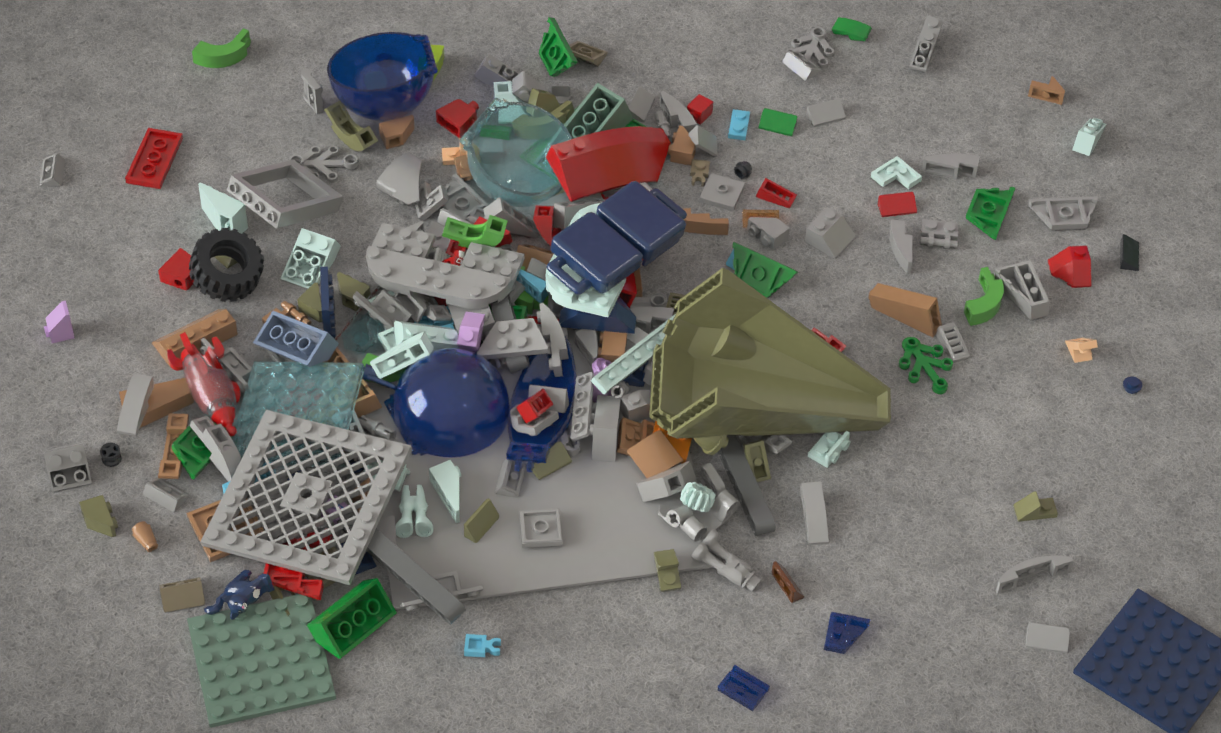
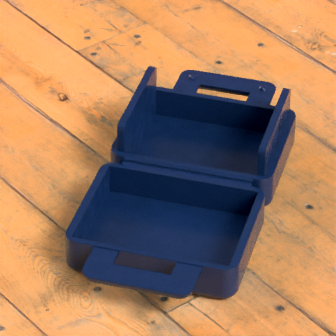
(615, 240)

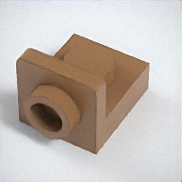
(462, 167)

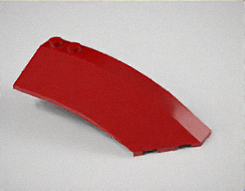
(608, 160)

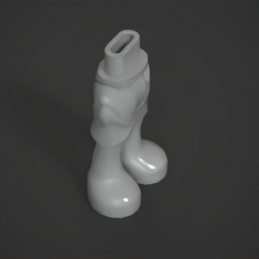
(733, 569)

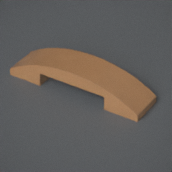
(170, 466)

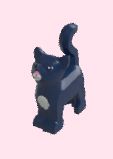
(241, 593)

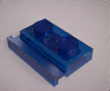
(743, 688)

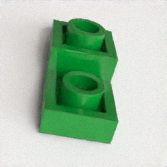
(854, 29)

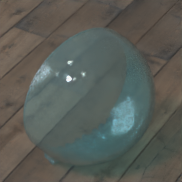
(509, 152)

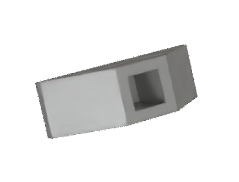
(666, 482)

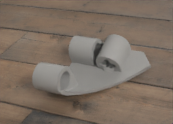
(402, 179)
(699, 524)

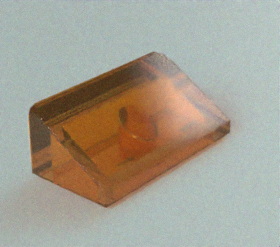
(746, 214)

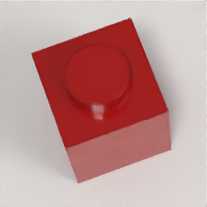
(700, 108)

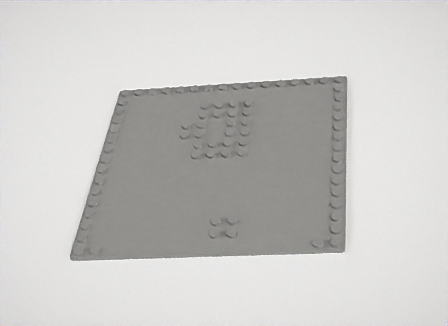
(602, 515)

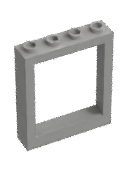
(325, 199)

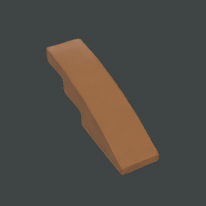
(703, 224)

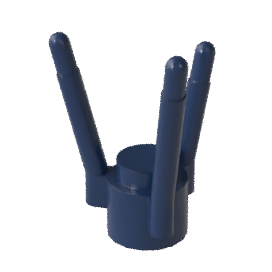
(370, 375)

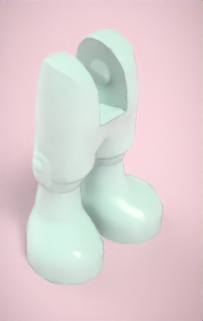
(418, 504)

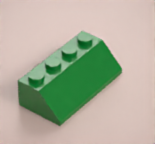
(352, 618)

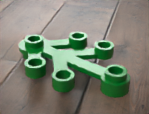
(925, 362)

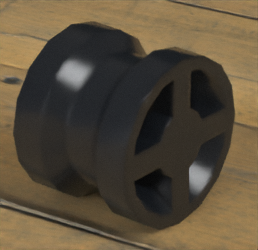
(108, 450)

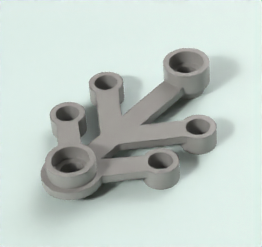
(816, 36)
(321, 163)

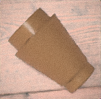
(144, 535)

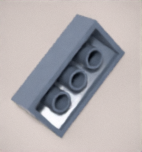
(295, 340)

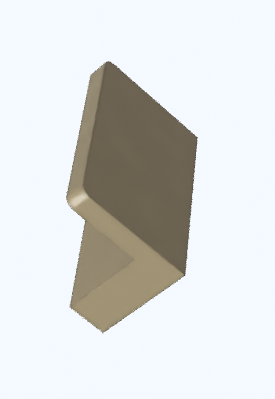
(182, 594)

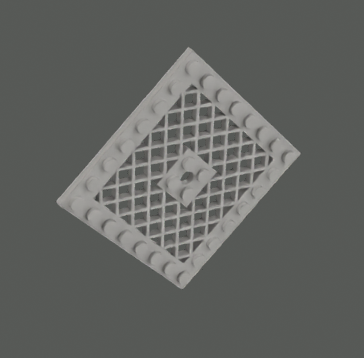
(279, 426)

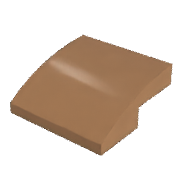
(631, 433)
(654, 454)

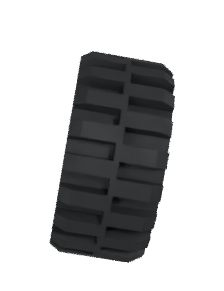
(220, 284)

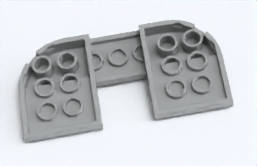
(401, 266)

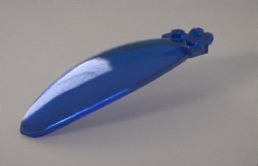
(537, 448)

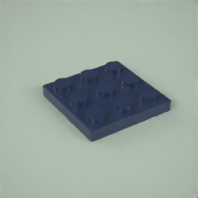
(327, 302)

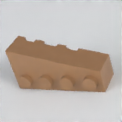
(366, 399)

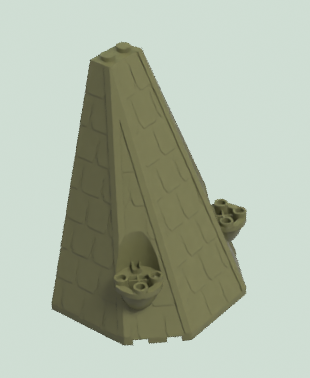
(754, 371)

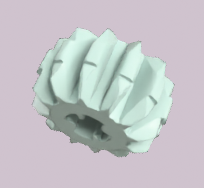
(697, 497)

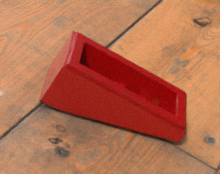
(765, 193)
(533, 407)

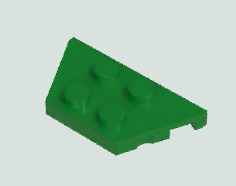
(556, 51)
(989, 209)
(760, 271)
(191, 452)

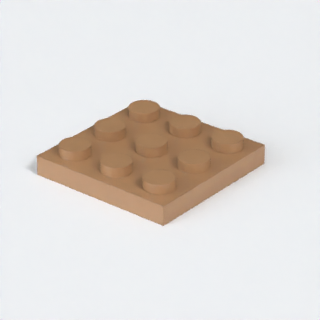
(201, 518)

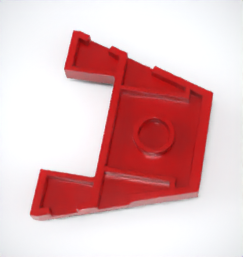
(294, 580)

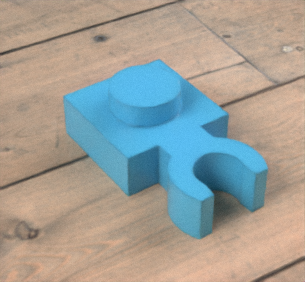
(478, 645)

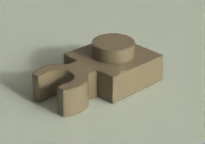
(699, 171)

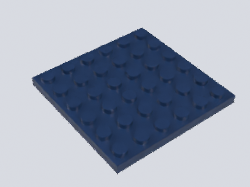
(1156, 663)

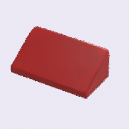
(897, 204)

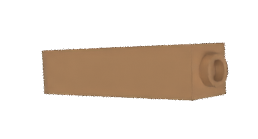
(907, 307)
(165, 399)

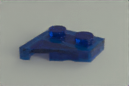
(844, 631)

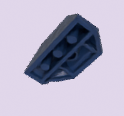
(620, 319)

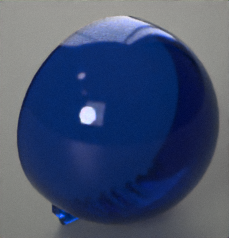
(383, 74)
(450, 403)

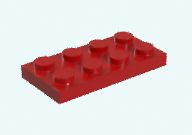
(154, 158)

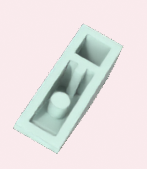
(402, 355)
(447, 484)

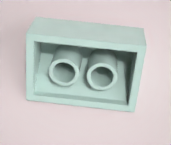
(439, 336)

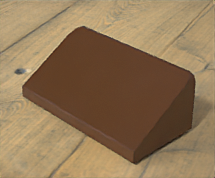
(786, 582)

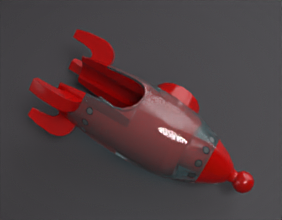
(208, 382)

